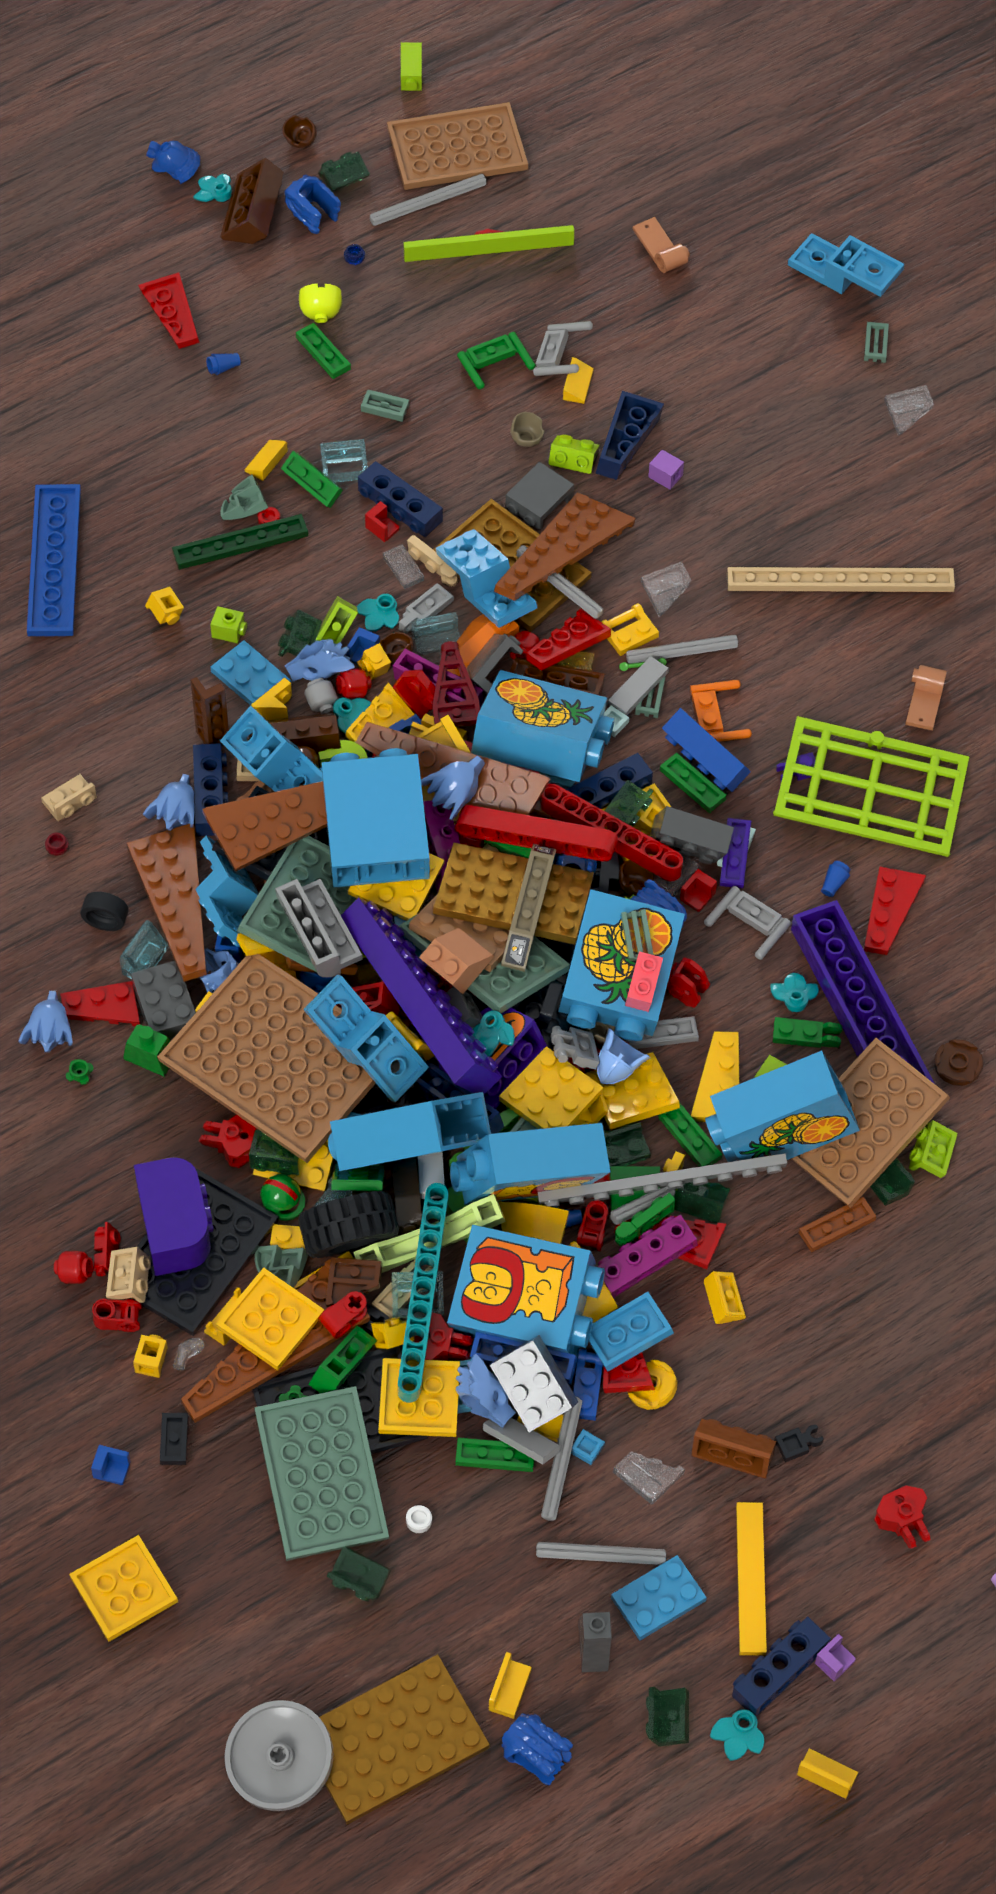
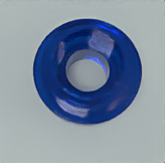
(354, 254)

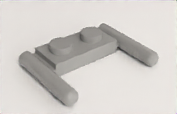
(553, 348)
(753, 913)

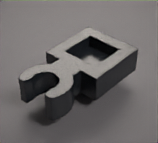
(795, 1444)

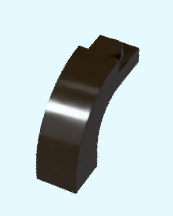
(406, 1195)

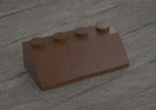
(252, 203)
(561, 675)
(314, 731)

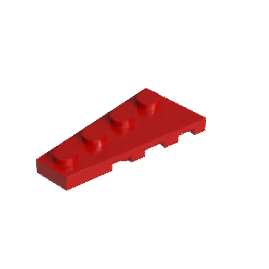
(172, 308)
(572, 638)
(891, 903)
(707, 1237)

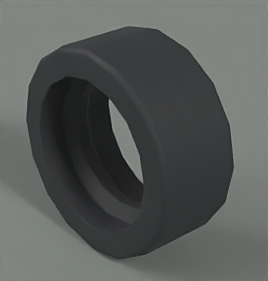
(104, 911)

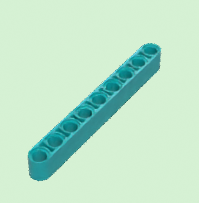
(419, 1302)

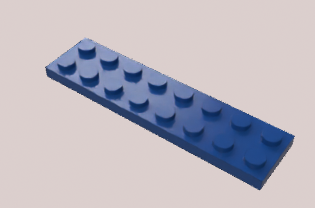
(54, 560)

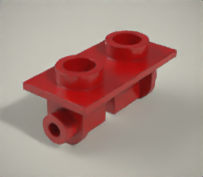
(108, 1240)

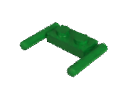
(492, 352)

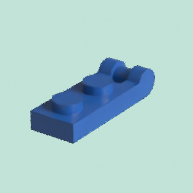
(588, 1384)

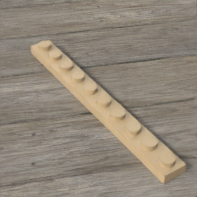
(840, 579)

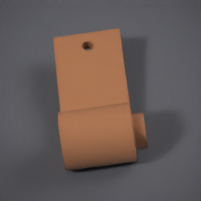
(660, 246)
(926, 696)

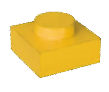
(675, 1163)

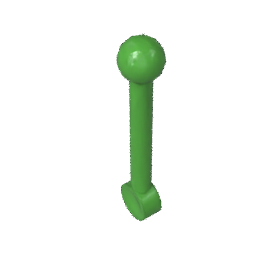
(624, 666)

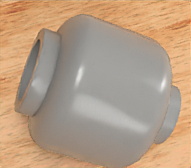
(320, 695)

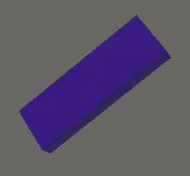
(735, 860)

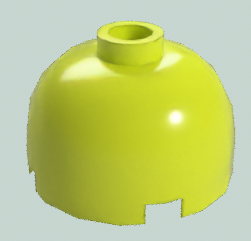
(321, 302)

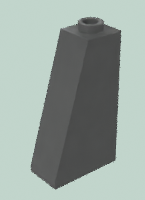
(594, 1641)

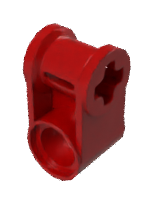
(593, 1229)
(118, 1314)
(341, 1316)

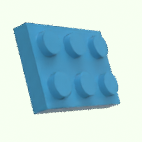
(247, 672)
(628, 1331)
(658, 1597)

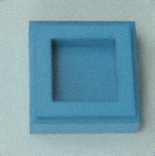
(587, 1447)

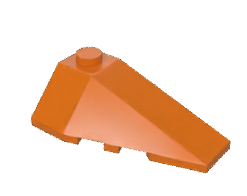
(477, 636)

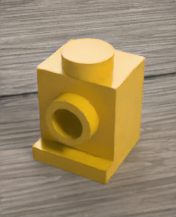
(165, 606)
(374, 662)
(389, 1333)
(144, 1362)

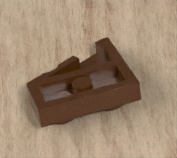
(350, 1276)

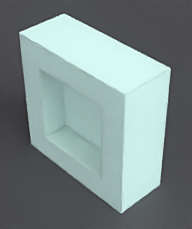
(621, 719)

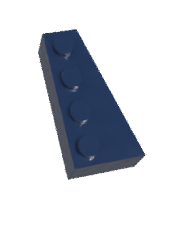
(629, 429)

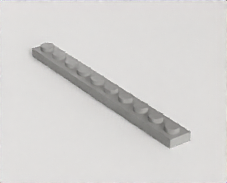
(672, 1179)

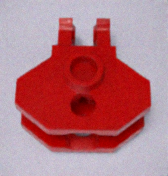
(685, 983)
(233, 1139)
(441, 1341)
(902, 1513)

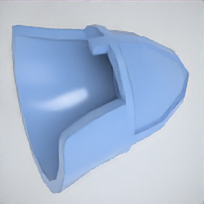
(618, 1059)

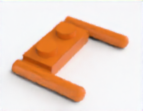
(708, 712)

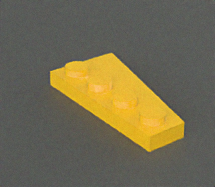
(719, 1073)

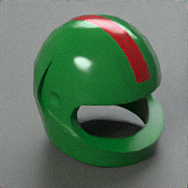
(282, 1194)

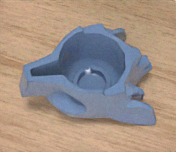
(323, 658)
(454, 784)
(174, 804)
(218, 971)
(48, 1024)
(479, 1388)

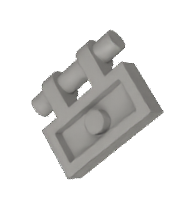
(576, 1045)

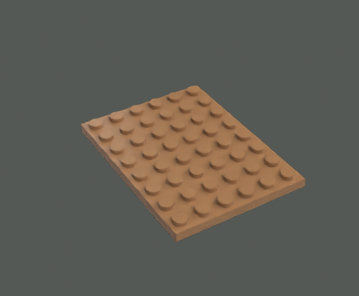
(268, 1058)

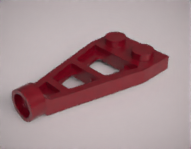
(463, 712)

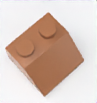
(456, 958)

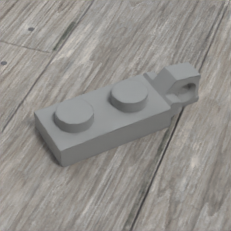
(425, 606)

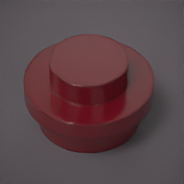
(56, 844)

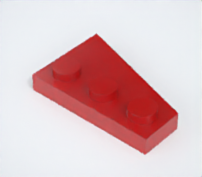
(105, 1003)
(628, 1376)

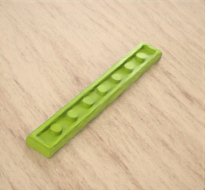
(488, 243)

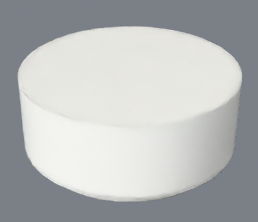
(419, 1519)

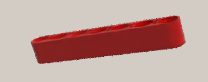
(525, 830)
(626, 834)

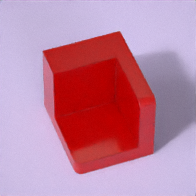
(379, 524)
(698, 890)

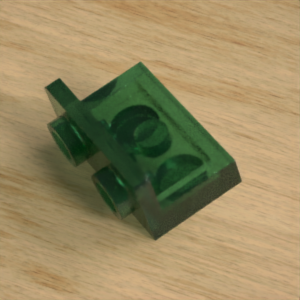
(629, 803)
(893, 1183)
(702, 1201)
(359, 1574)
(668, 1716)

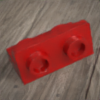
(416, 691)

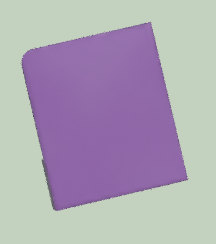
(666, 469)
(834, 1658)

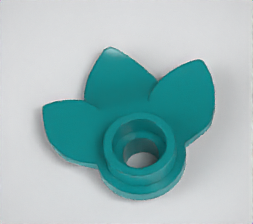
(214, 188)
(377, 614)
(347, 717)
(794, 992)
(494, 1033)
(737, 1738)

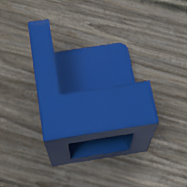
(360, 642)
(225, 944)
(110, 1465)

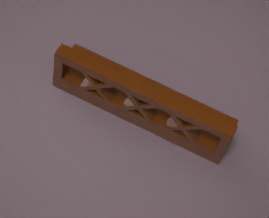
(209, 712)

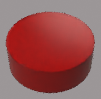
(268, 515)

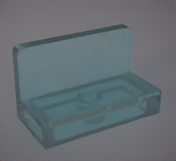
(434, 631)

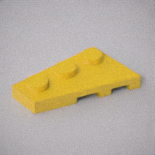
(383, 711)

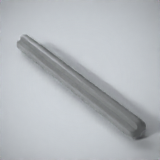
(427, 199)

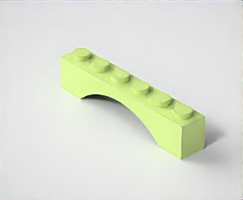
(457, 1227)

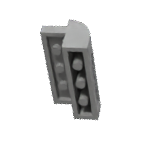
(319, 926)

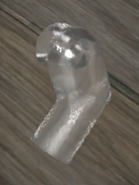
(186, 1350)

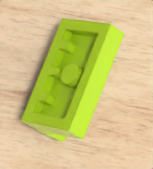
(933, 1149)

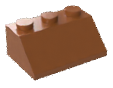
(733, 1447)

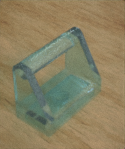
(343, 452)
(143, 950)
(402, 1283)

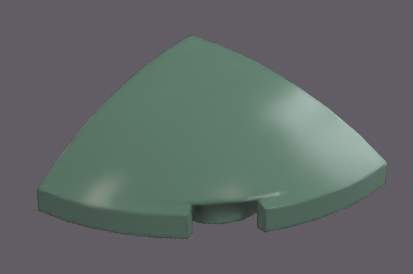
(244, 500)
(284, 1264)

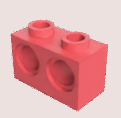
(643, 981)

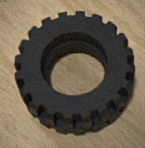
(348, 1224)

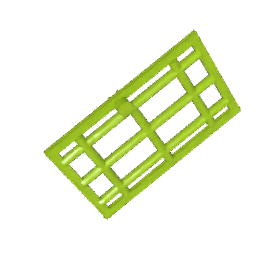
(865, 815)

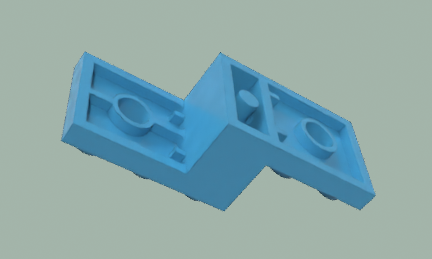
(846, 264)
(479, 574)
(269, 753)
(225, 893)
(366, 1038)

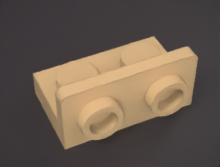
(69, 797)
(128, 1274)

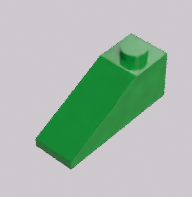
(342, 1361)

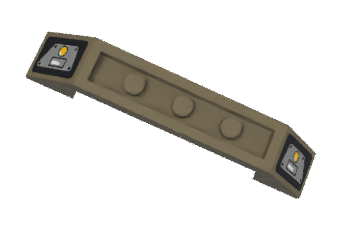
(528, 907)

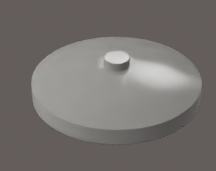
(279, 1755)

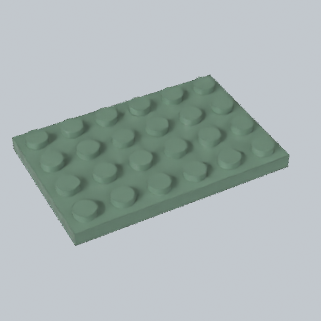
(266, 920)
(504, 985)
(321, 1473)

